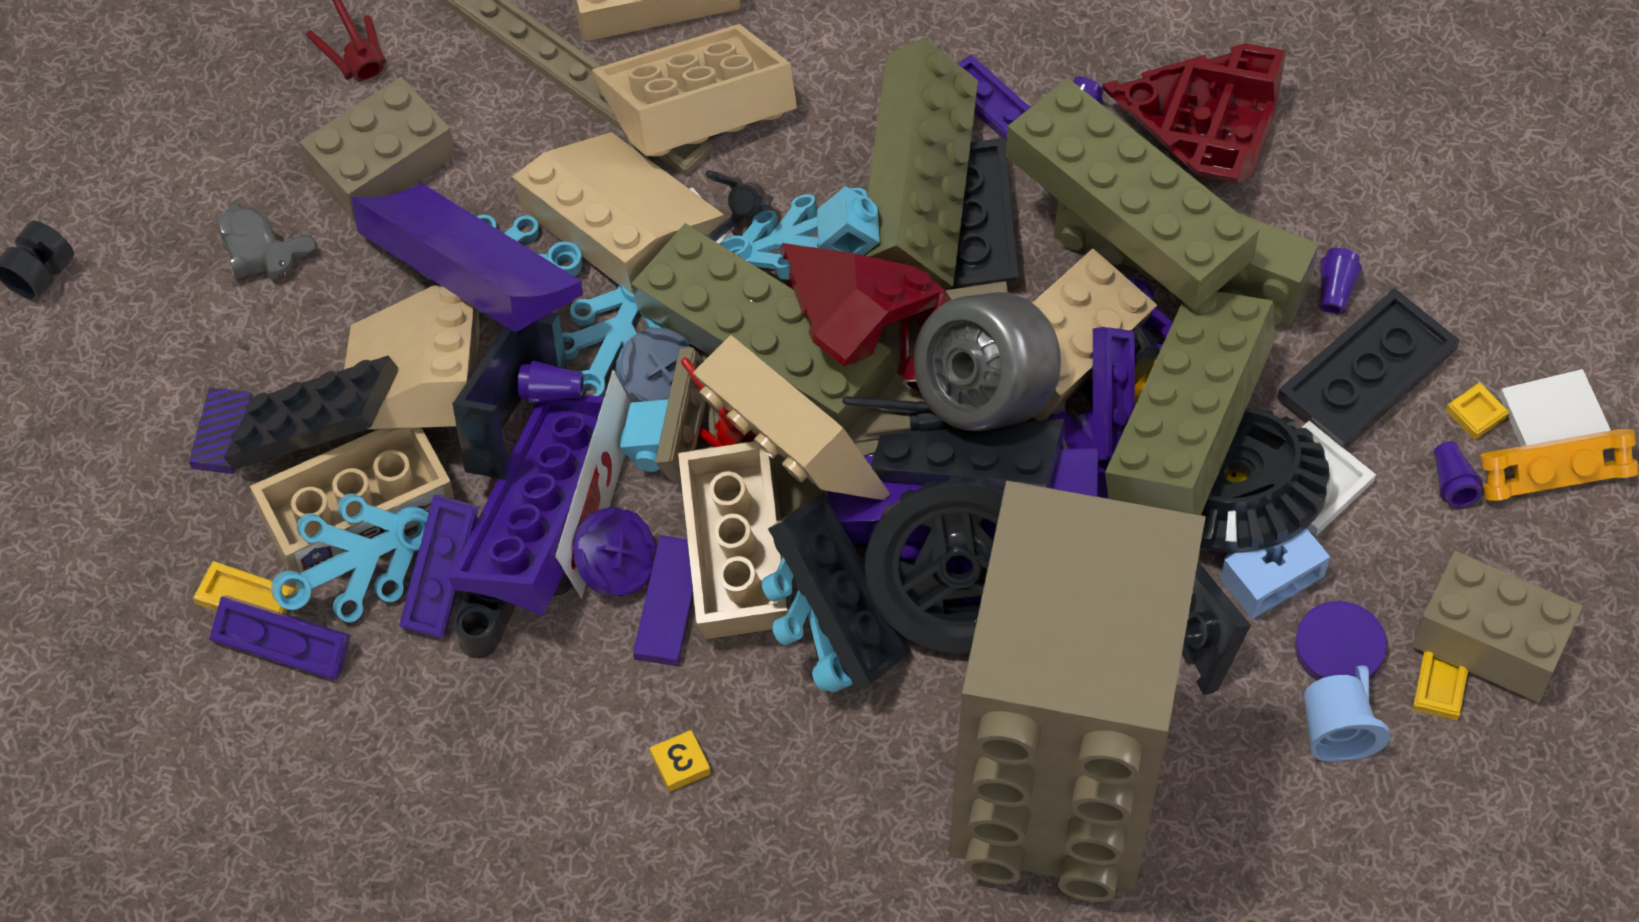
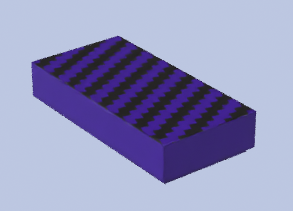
(218, 421)

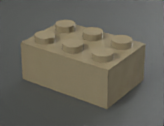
(378, 146)
(1497, 626)

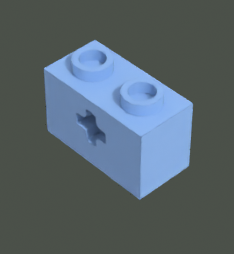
(1275, 573)

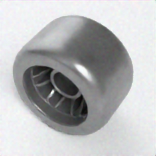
(987, 361)

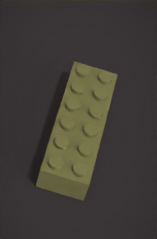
(922, 159)
(1131, 193)
(1277, 272)
(715, 294)
(1192, 403)

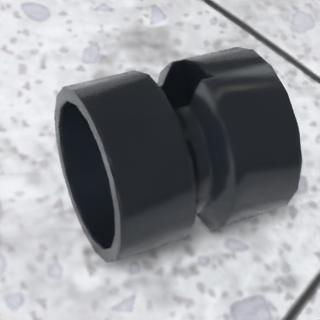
(37, 256)

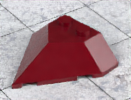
(1211, 109)
(855, 296)

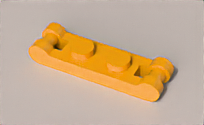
(1559, 463)

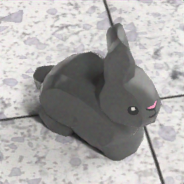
(254, 246)

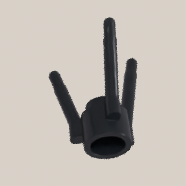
(743, 200)
(920, 414)

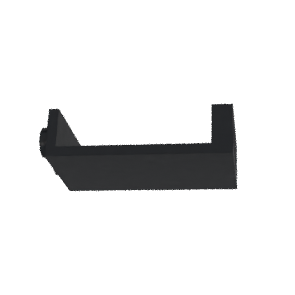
(493, 392)

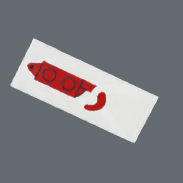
(597, 475)

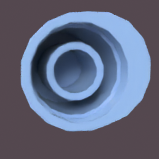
(1342, 719)

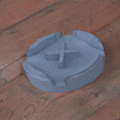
(649, 364)

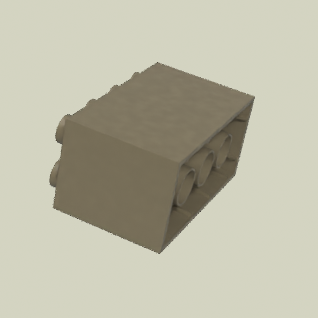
(1071, 688)

